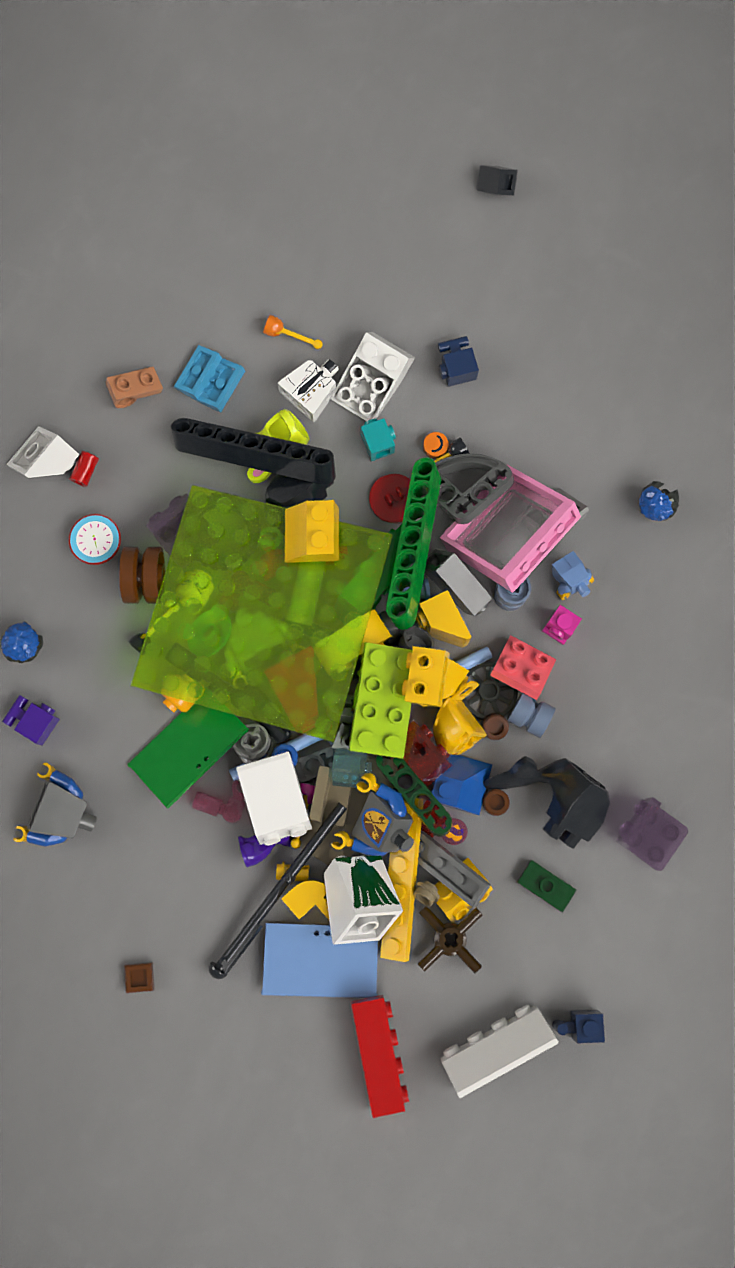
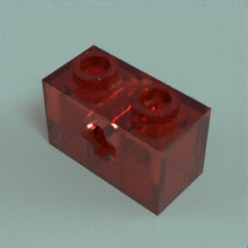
(435, 760)

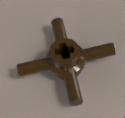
(460, 938)

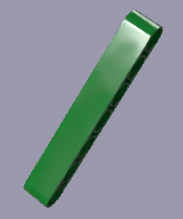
(414, 553)

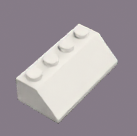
(497, 1050)

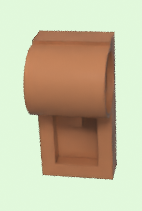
(133, 385)

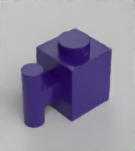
(34, 723)

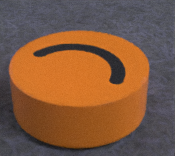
(435, 445)

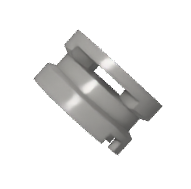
(254, 744)

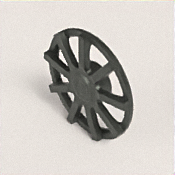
(488, 692)

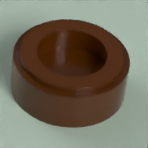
(495, 726)
(496, 802)

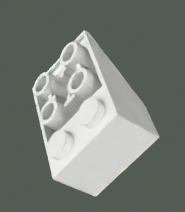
(372, 376)

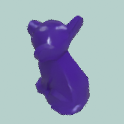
(254, 852)

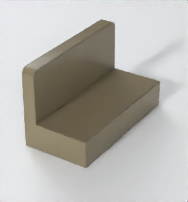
(327, 797)

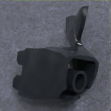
(290, 491)
(577, 800)

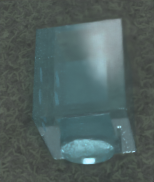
(349, 768)

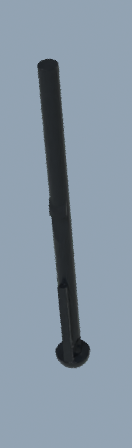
(251, 929)

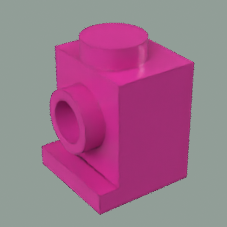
(561, 624)

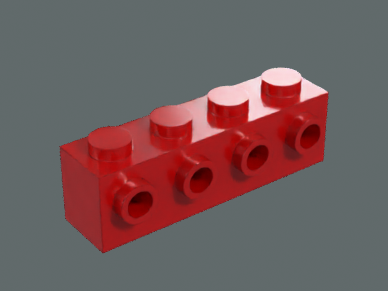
(378, 1056)

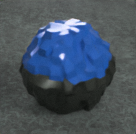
(658, 503)
(21, 643)

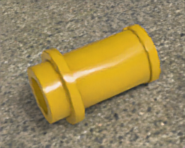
(301, 876)

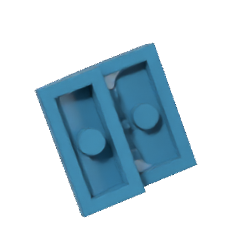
(209, 378)

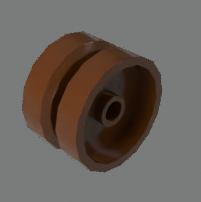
(141, 574)

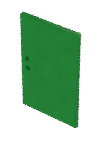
(173, 756)

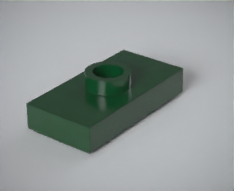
(546, 886)

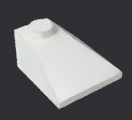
(43, 455)

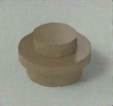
(426, 893)

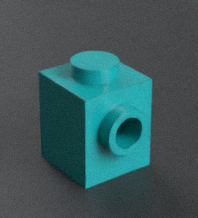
(378, 438)

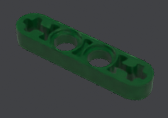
(410, 794)

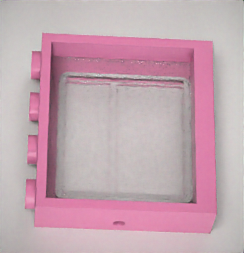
(513, 531)

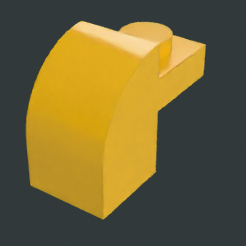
(305, 896)

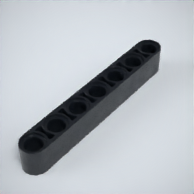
(254, 450)

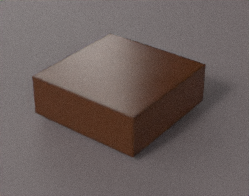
(139, 977)

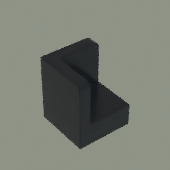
(497, 180)

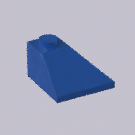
(462, 784)

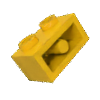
(431, 676)

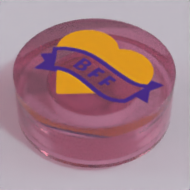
(457, 834)

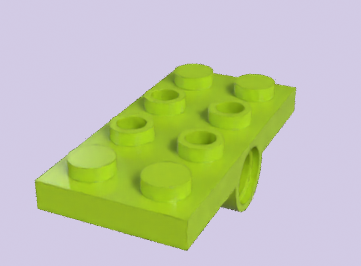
(378, 702)

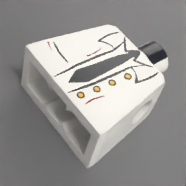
(310, 387)

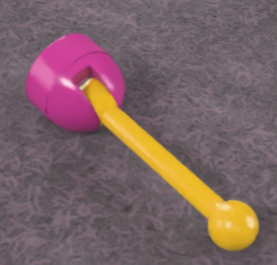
(308, 793)

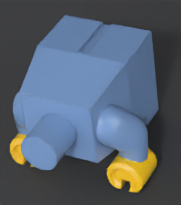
(572, 576)

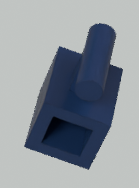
(458, 365)
(585, 1026)

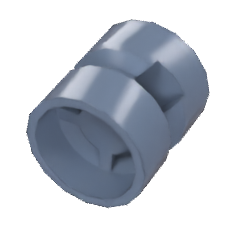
(512, 601)
(531, 714)

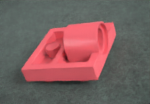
(523, 667)

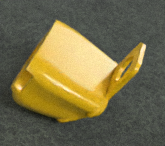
(456, 725)

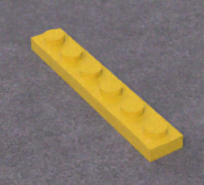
(403, 875)

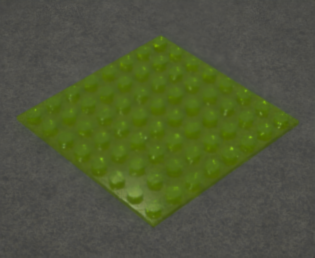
(255, 631)

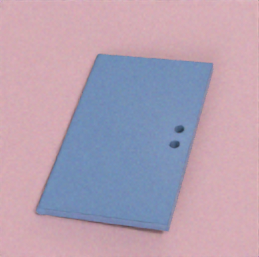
(312, 966)

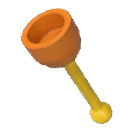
(275, 327)

